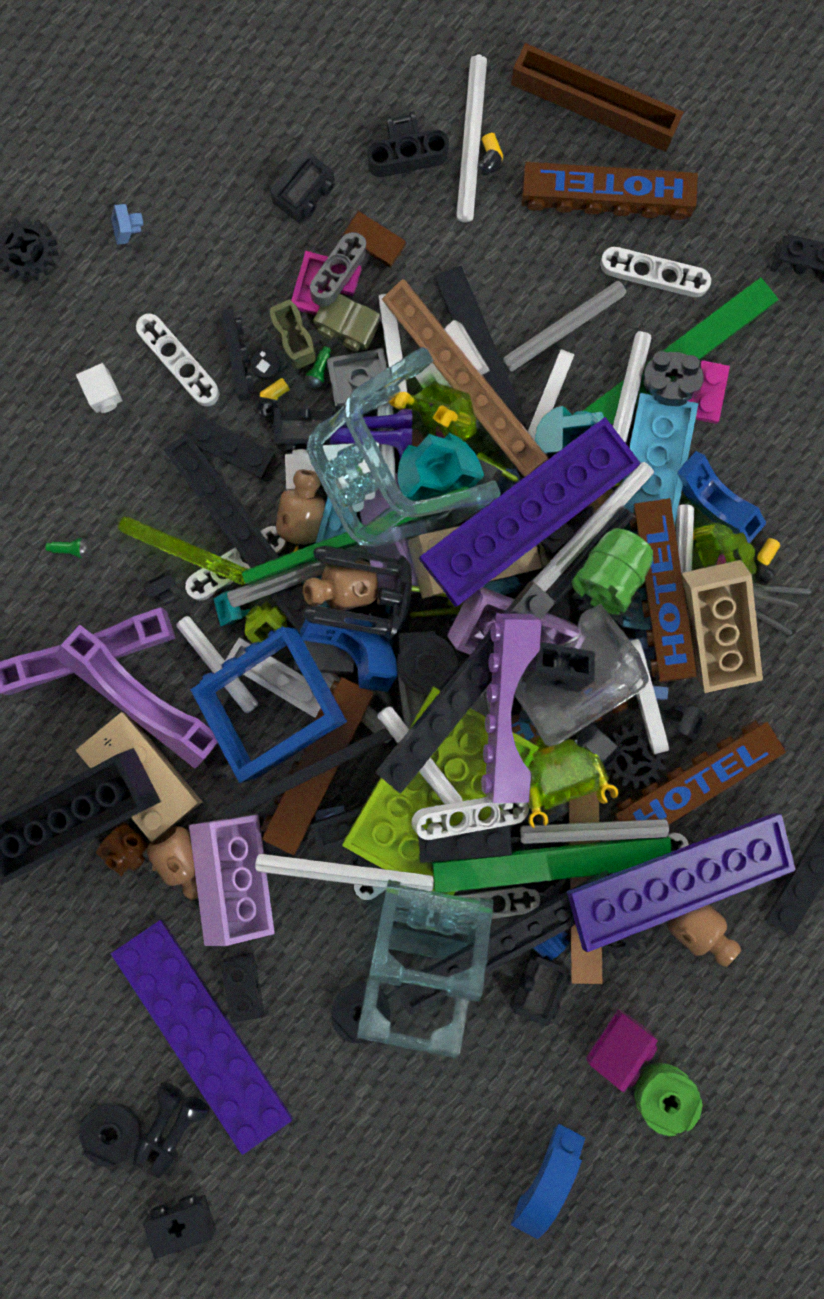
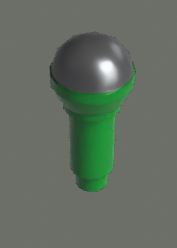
(315, 377)
(79, 548)

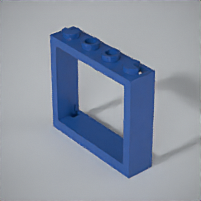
(221, 726)

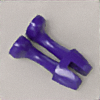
(397, 438)

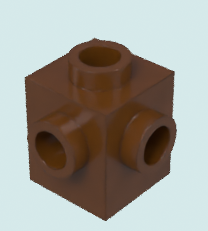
(123, 849)

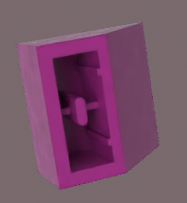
(622, 1050)

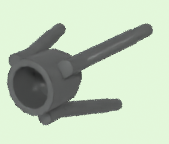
(761, 597)

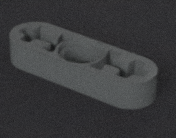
(338, 281)

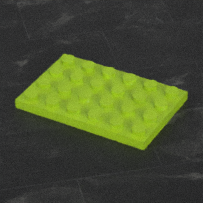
(384, 824)

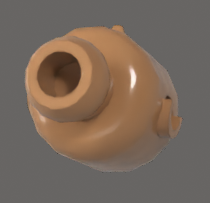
(301, 509)
(342, 588)
(173, 860)
(704, 932)

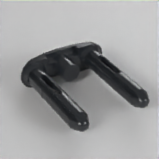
(396, 598)

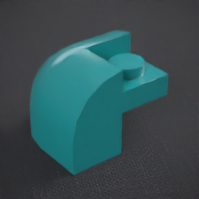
(561, 428)
(437, 468)

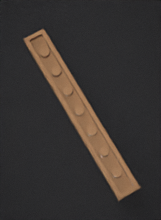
(465, 377)
(585, 966)

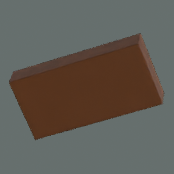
(379, 241)

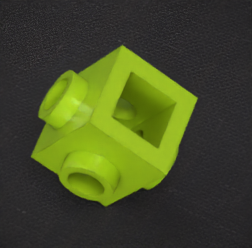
(255, 625)

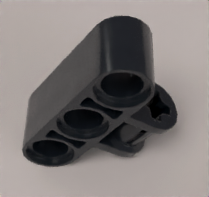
(403, 137)

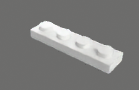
(280, 680)

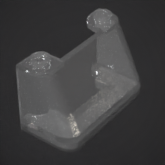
(618, 676)

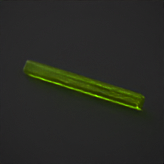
(182, 549)

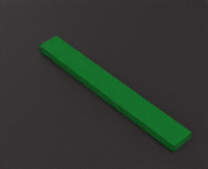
(702, 338)
(306, 554)
(546, 864)

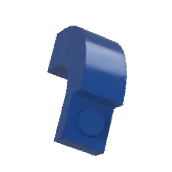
(716, 500)
(370, 652)
(549, 1190)

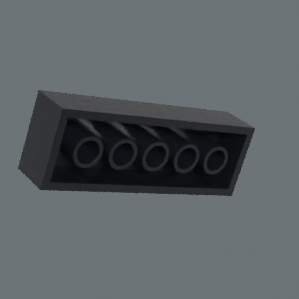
(74, 813)

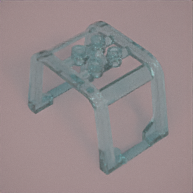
(372, 394)
(435, 913)

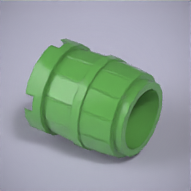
(614, 570)
(661, 1081)

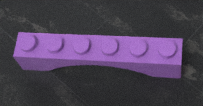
(121, 640)
(515, 645)
(98, 667)

